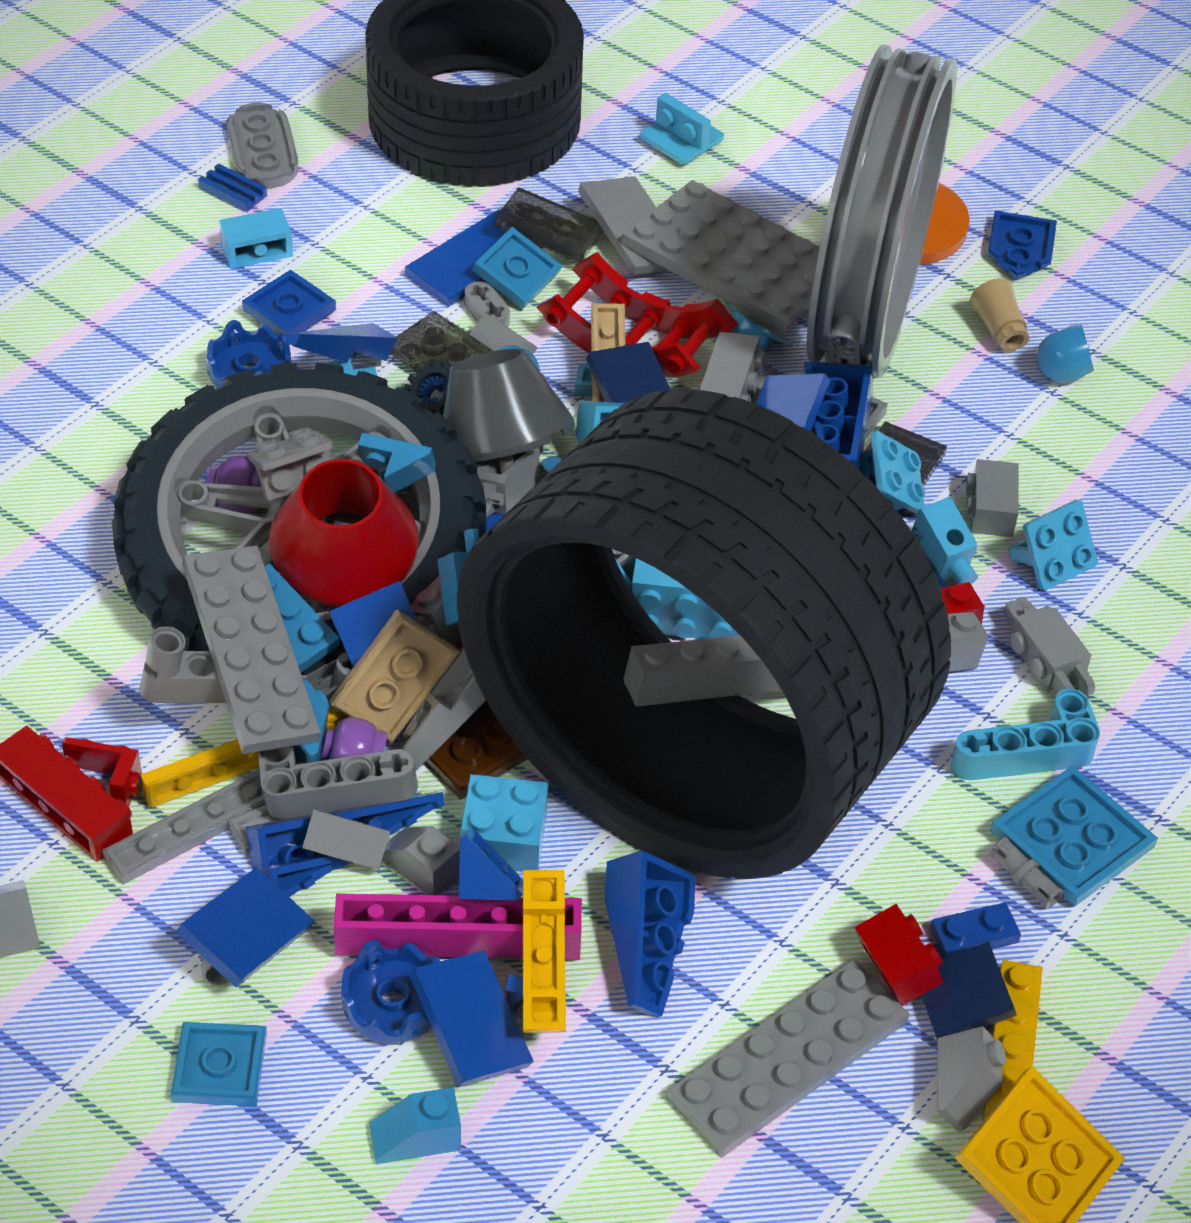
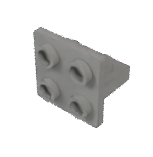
(287, 462)

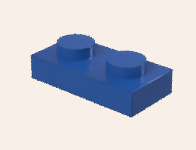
(975, 927)

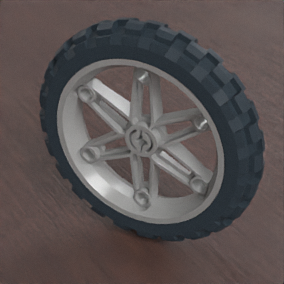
(264, 407)

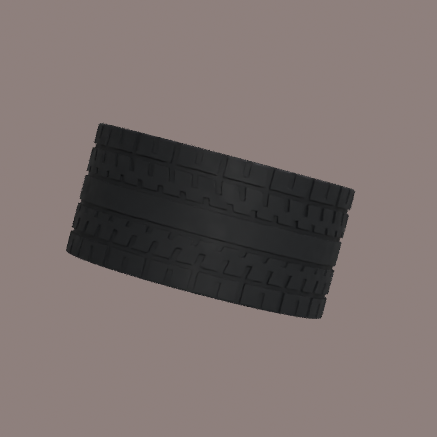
(776, 544)

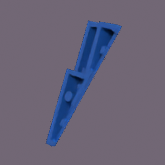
(346, 341)

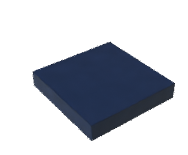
(627, 372)
(970, 994)

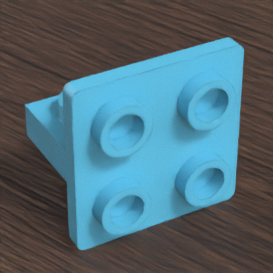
(680, 131)
(895, 472)
(1057, 545)

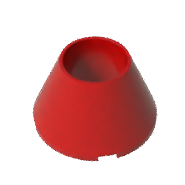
(349, 560)

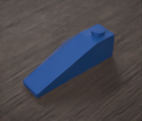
(647, 914)

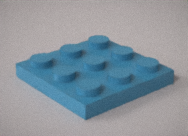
(1075, 834)

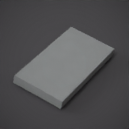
(617, 207)

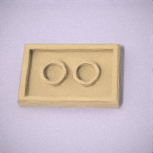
(394, 675)

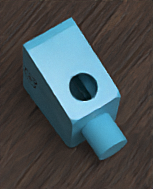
(946, 540)

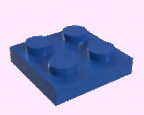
(289, 304)

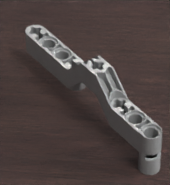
(191, 677)

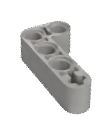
(334, 783)

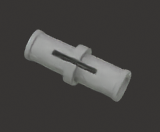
(1026, 873)

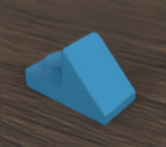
(403, 460)

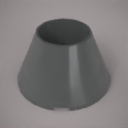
(502, 404)

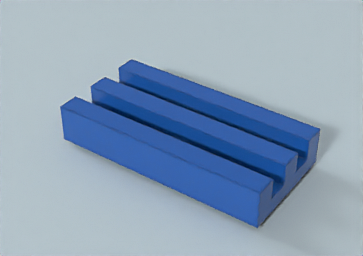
(236, 185)

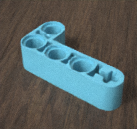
(1031, 747)

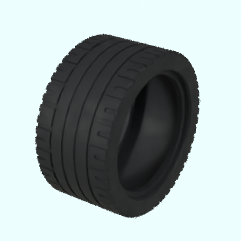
(472, 130)

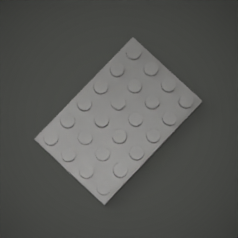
(729, 253)

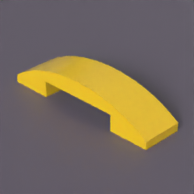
(544, 951)

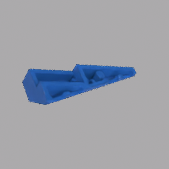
(278, 844)

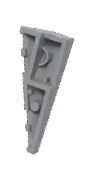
(443, 710)

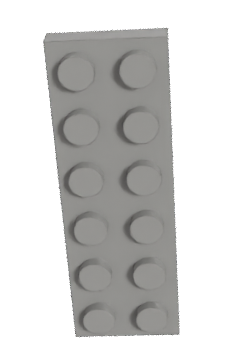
(250, 649)
(787, 1057)

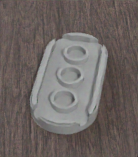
(262, 144)

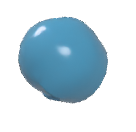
(1065, 355)

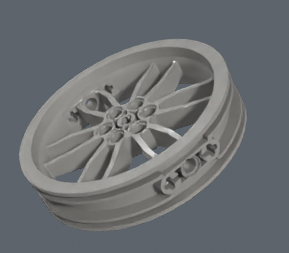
(880, 208)

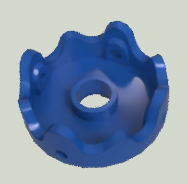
(241, 347)
(373, 975)

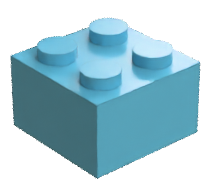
(509, 817)

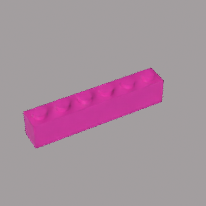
(442, 924)

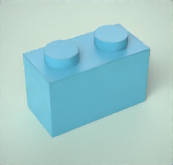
(256, 238)

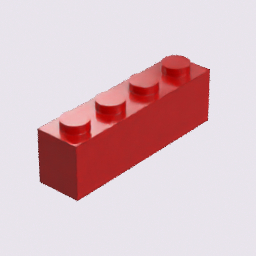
(63, 792)

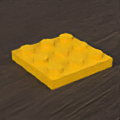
(1039, 1154)

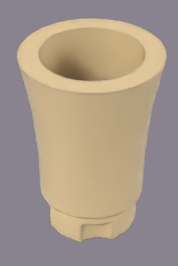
(1001, 314)

